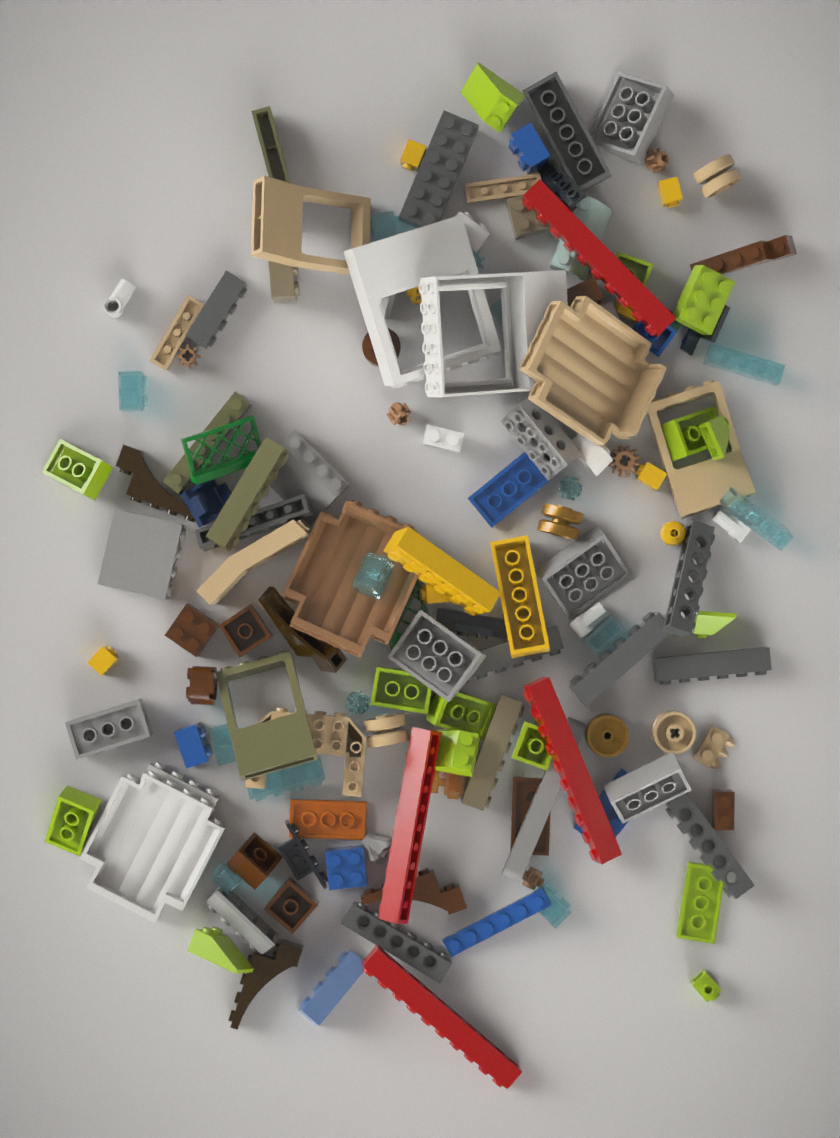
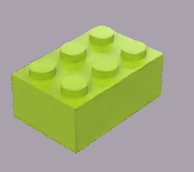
(703, 299)
(399, 691)

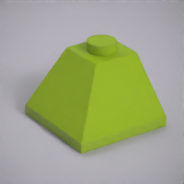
(716, 436)
(711, 622)

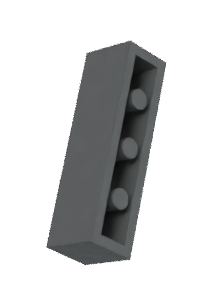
(216, 310)

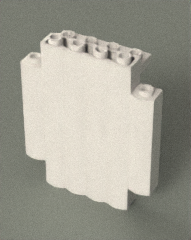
(153, 841)

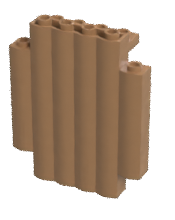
(325, 574)

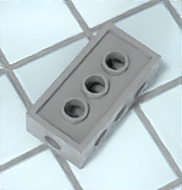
(540, 438)
(103, 741)

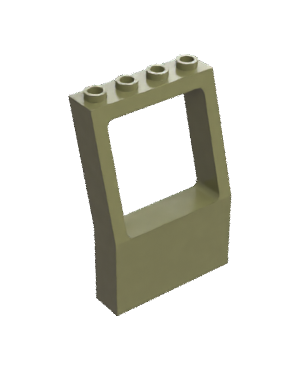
(272, 743)

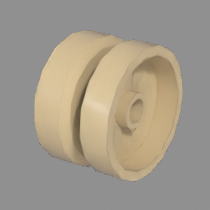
(717, 176)
(387, 733)
(684, 735)

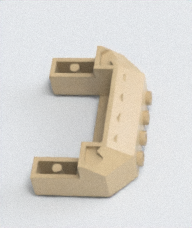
(331, 736)

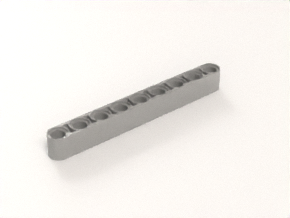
(537, 815)

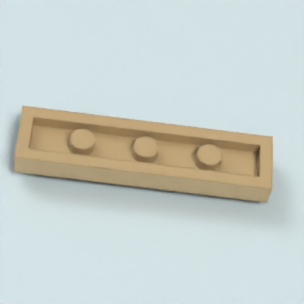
(499, 188)
(176, 333)

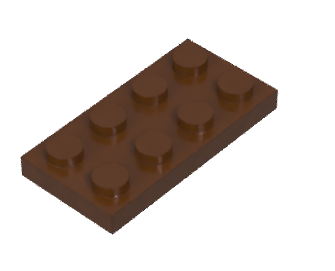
(522, 796)

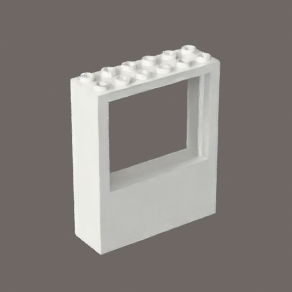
(397, 266)
(523, 308)

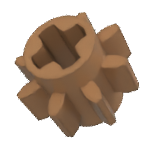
(656, 160)
(184, 353)
(399, 413)
(532, 878)

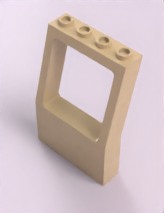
(279, 223)
(704, 483)
(250, 557)

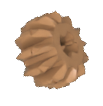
(629, 465)

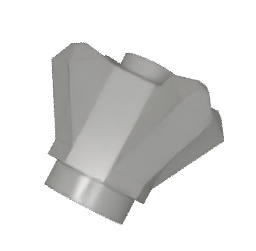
(377, 847)

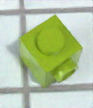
(706, 986)

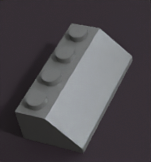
(647, 787)

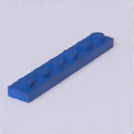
(497, 921)

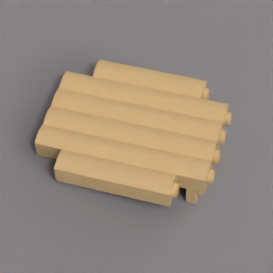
(591, 371)

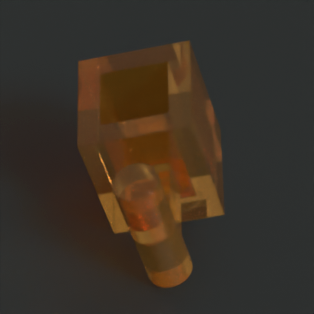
(452, 784)

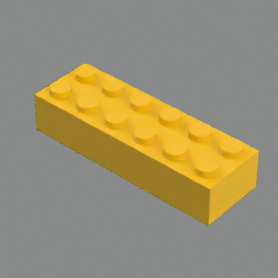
(441, 571)
(519, 596)

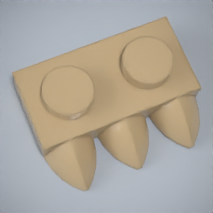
(713, 747)

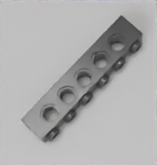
(265, 519)
(674, 621)
(742, 882)
(435, 971)

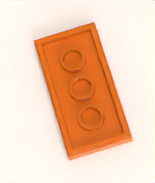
(329, 818)

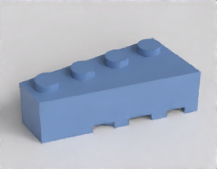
(332, 988)

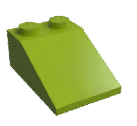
(491, 97)
(683, 434)
(77, 469)
(461, 713)
(457, 752)
(72, 820)
(218, 949)

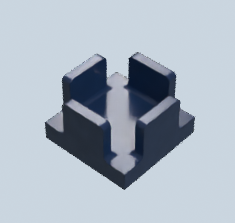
(206, 501)

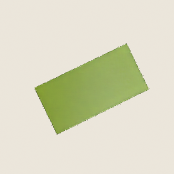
(699, 904)

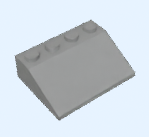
(631, 117)
(309, 475)
(583, 572)
(436, 655)
(243, 920)

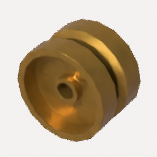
(560, 522)
(595, 735)

